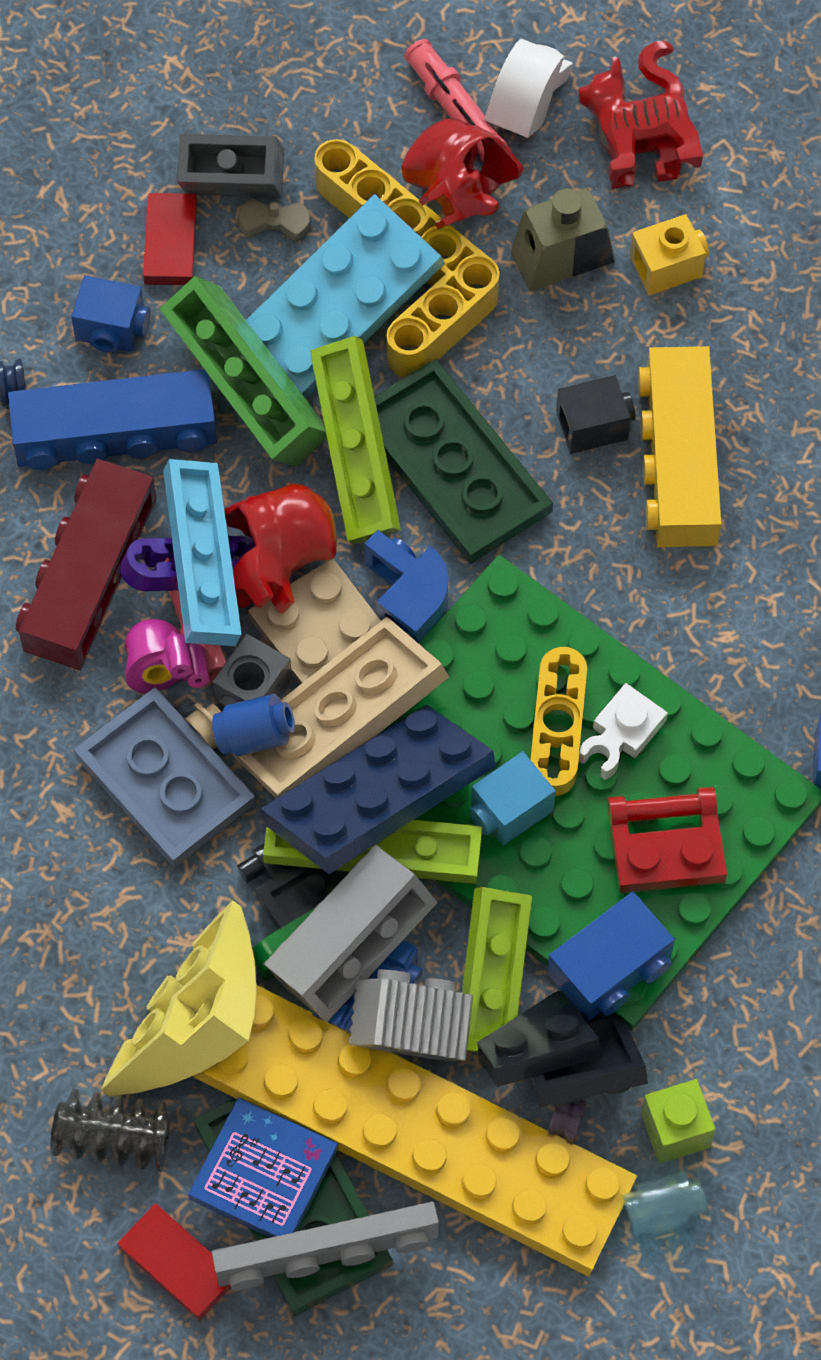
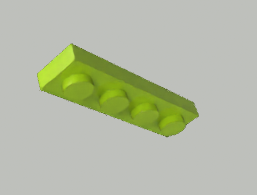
(355, 439)
(423, 847)

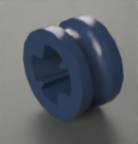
(11, 379)

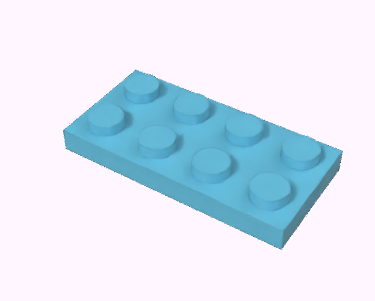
(344, 289)

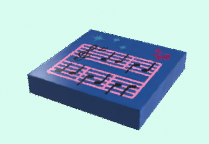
(263, 1170)

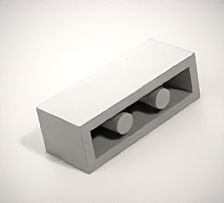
(351, 932)

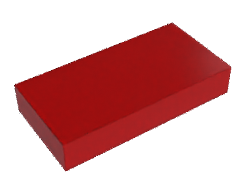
(170, 238)
(174, 1261)

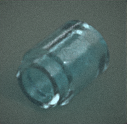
(665, 1205)

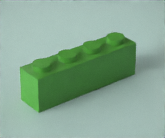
(245, 371)

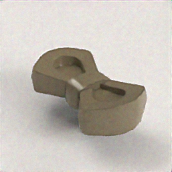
(257, 217)

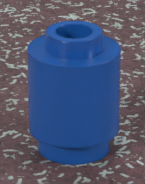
(253, 725)

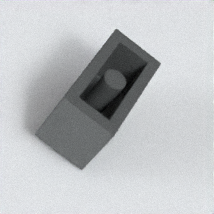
(231, 165)

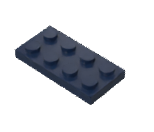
(378, 788)

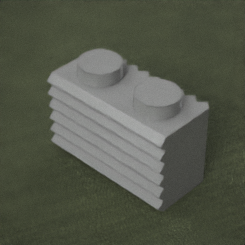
(411, 1018)

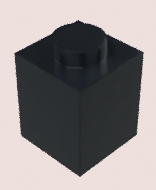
(594, 414)

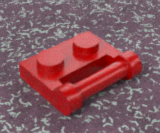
(667, 856)

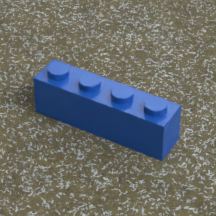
(112, 419)

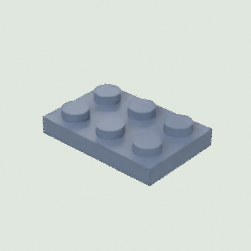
(164, 777)

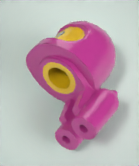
(161, 657)

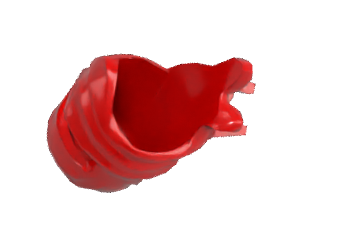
(444, 163)
(288, 532)

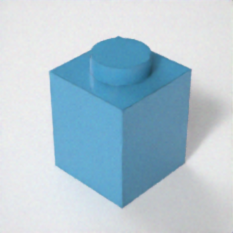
(511, 799)

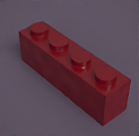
(85, 567)

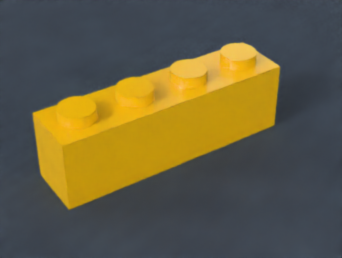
(682, 447)

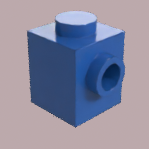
(109, 314)

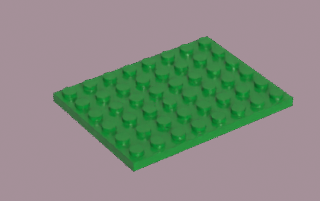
(566, 860)

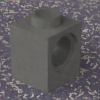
(255, 662)

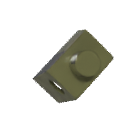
(561, 239)

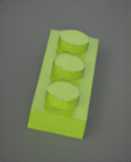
(495, 959)

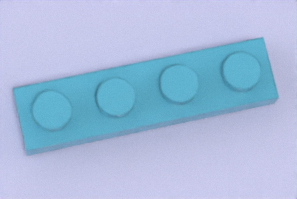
(202, 553)

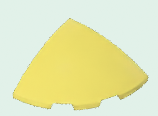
(194, 1016)

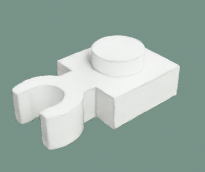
(624, 725)

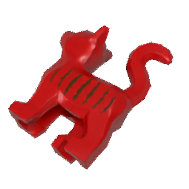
(645, 124)

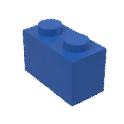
(611, 957)

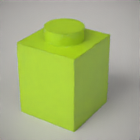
(678, 1121)

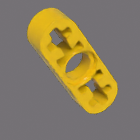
(574, 707)

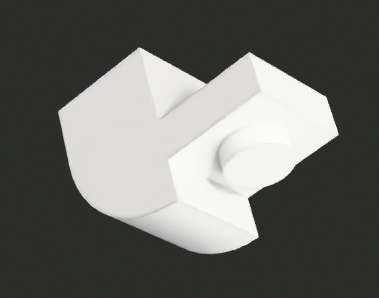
(526, 87)

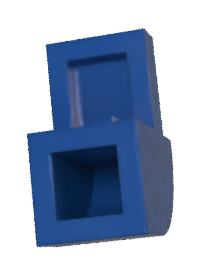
(418, 585)

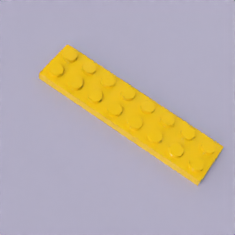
(427, 1133)

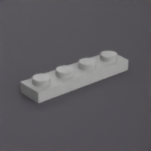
(305, 1250)

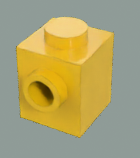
(668, 254)

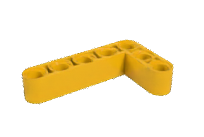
(450, 284)

